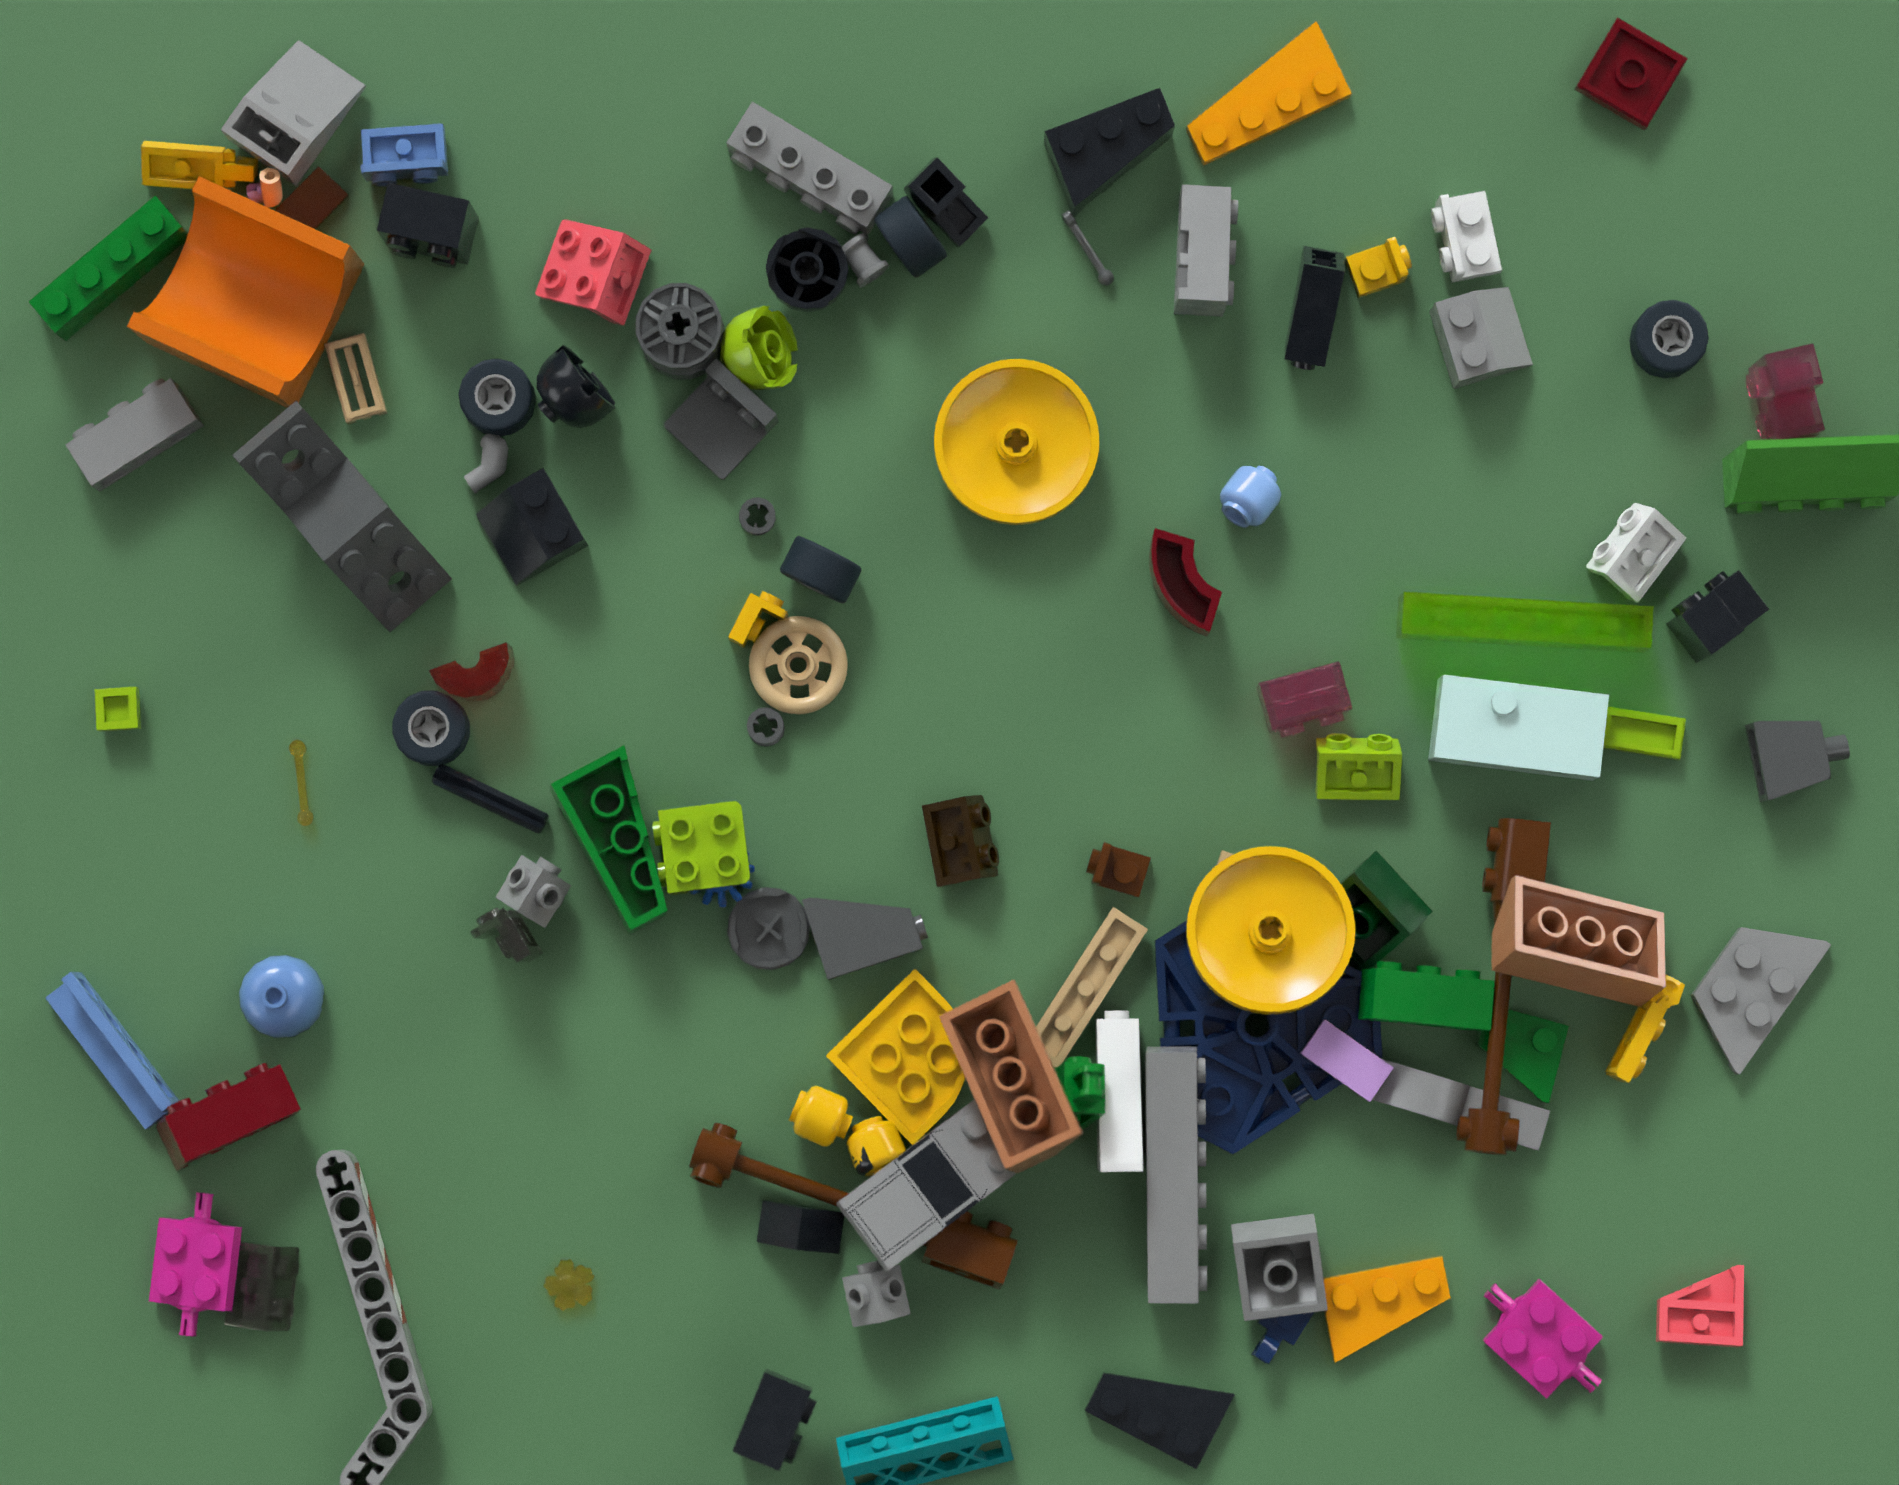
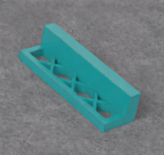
(923, 1442)

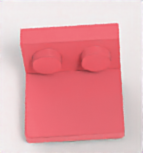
(594, 270)

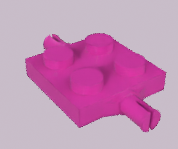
(195, 1264)
(1542, 1338)

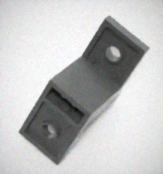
(342, 516)

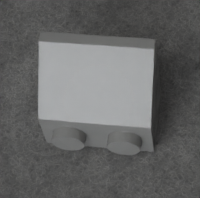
(1480, 335)
(1279, 1267)

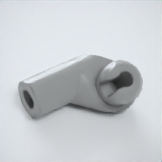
(492, 462)

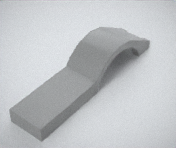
(1449, 1099)

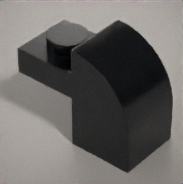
(941, 199)

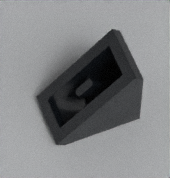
(800, 1227)

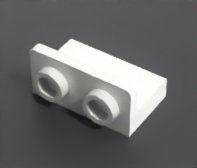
(1467, 236)
(1636, 551)

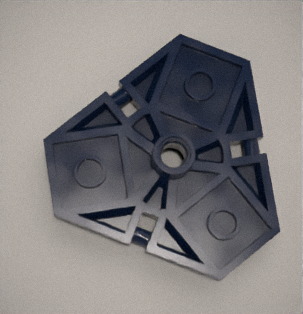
(1247, 1071)

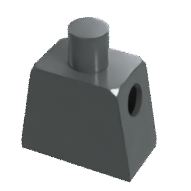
(1791, 755)

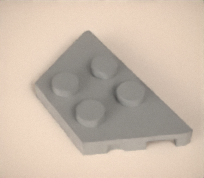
(1753, 987)

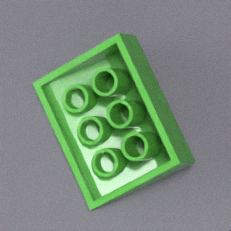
(1812, 472)

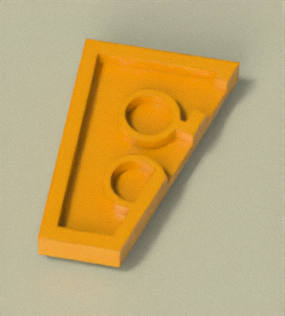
(1379, 1300)

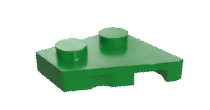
(1531, 1051)

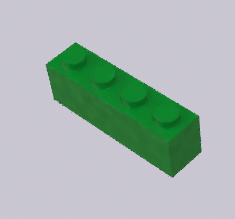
(109, 269)

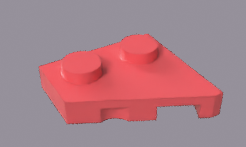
(1704, 1312)

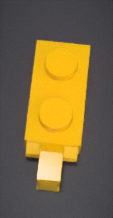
(181, 164)
(1644, 1027)

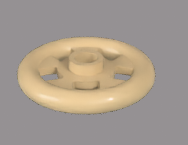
(796, 630)

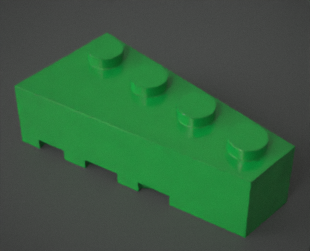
(610, 828)

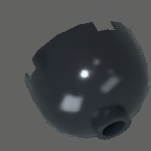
(807, 270)
(571, 391)

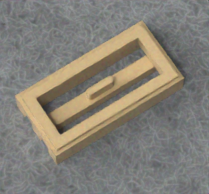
(365, 411)

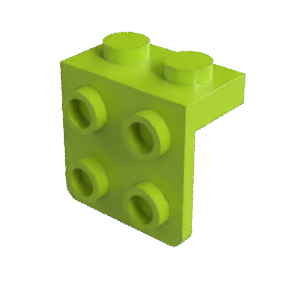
(702, 847)

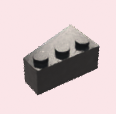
(1106, 145)

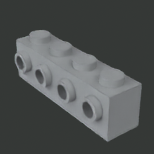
(809, 169)

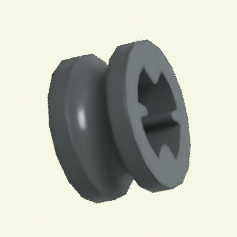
(744, 514)
(771, 715)

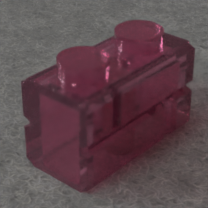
(1304, 698)

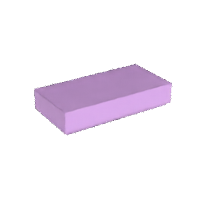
(1346, 1060)

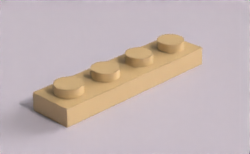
(1088, 984)

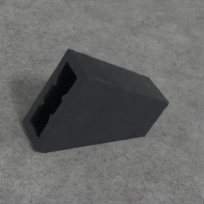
(1314, 307)

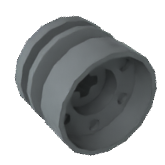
(675, 355)

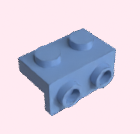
(404, 153)

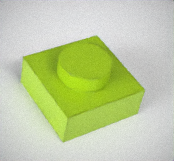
(117, 709)

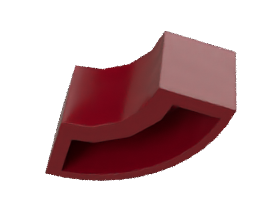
(1180, 584)

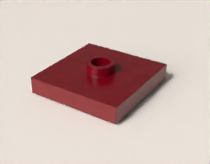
(1631, 74)

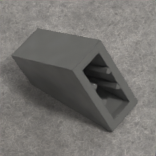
(861, 934)

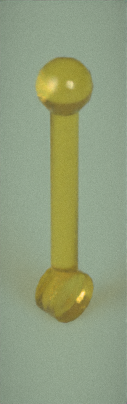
(298, 749)

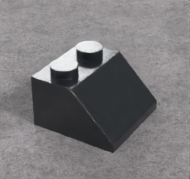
(531, 527)

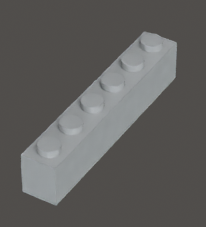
(1173, 1174)

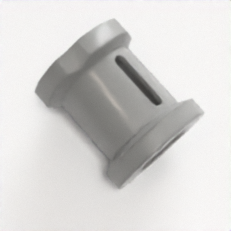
(863, 260)

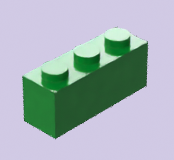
(1426, 997)

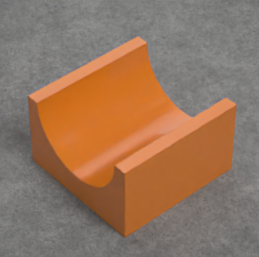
(251, 295)

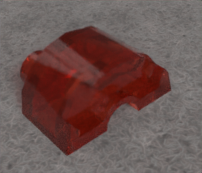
(479, 681)

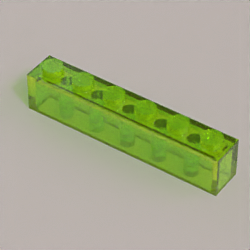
(1524, 622)

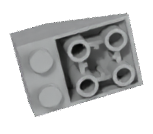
(293, 111)

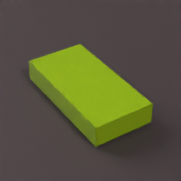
(1644, 733)

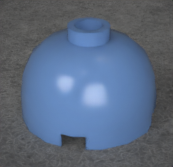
(281, 996)

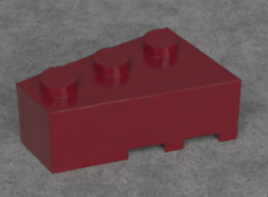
(227, 1114)

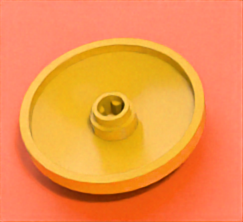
(1016, 441)
(1270, 930)

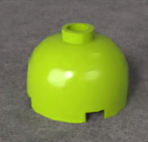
(759, 348)

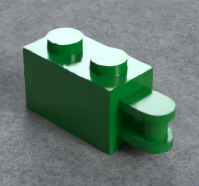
(1084, 1088)

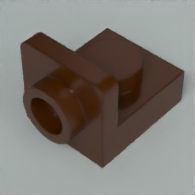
(1118, 869)

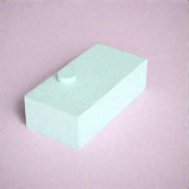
(1518, 727)

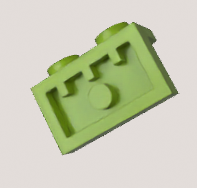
(1358, 767)

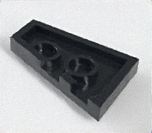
(1162, 1414)

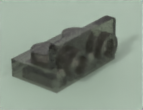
(514, 937)
(264, 1287)

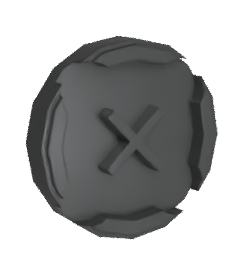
(768, 928)

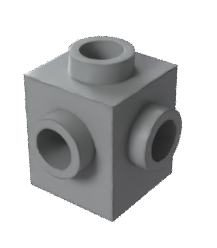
(534, 889)
(875, 1294)

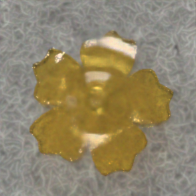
(570, 1284)

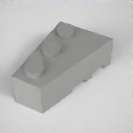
(1204, 250)

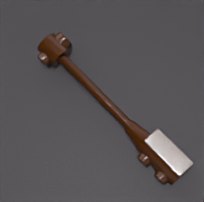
(1523, 852)
(959, 1248)

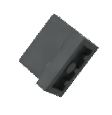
(721, 421)

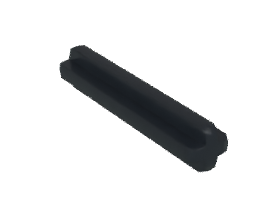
(490, 798)

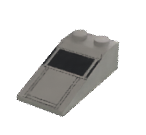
(926, 1187)

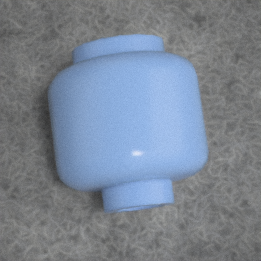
(1250, 496)

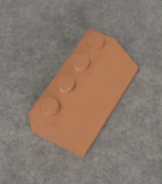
(1580, 942)
(1011, 1077)

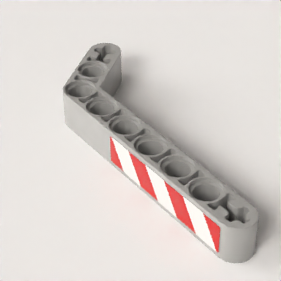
(370, 1312)

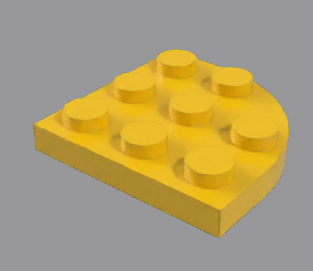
(904, 1058)

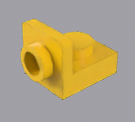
(1379, 267)
(749, 622)

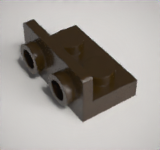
(960, 840)

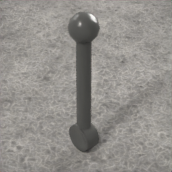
(1105, 276)

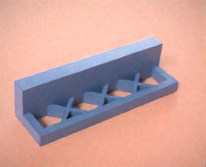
(112, 1049)

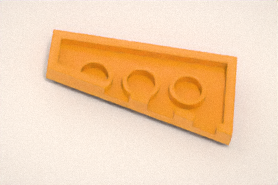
(1279, 93)

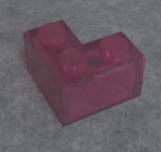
(1786, 393)

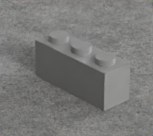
(133, 433)

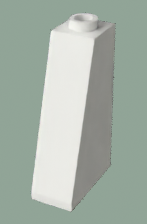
(1121, 1125)

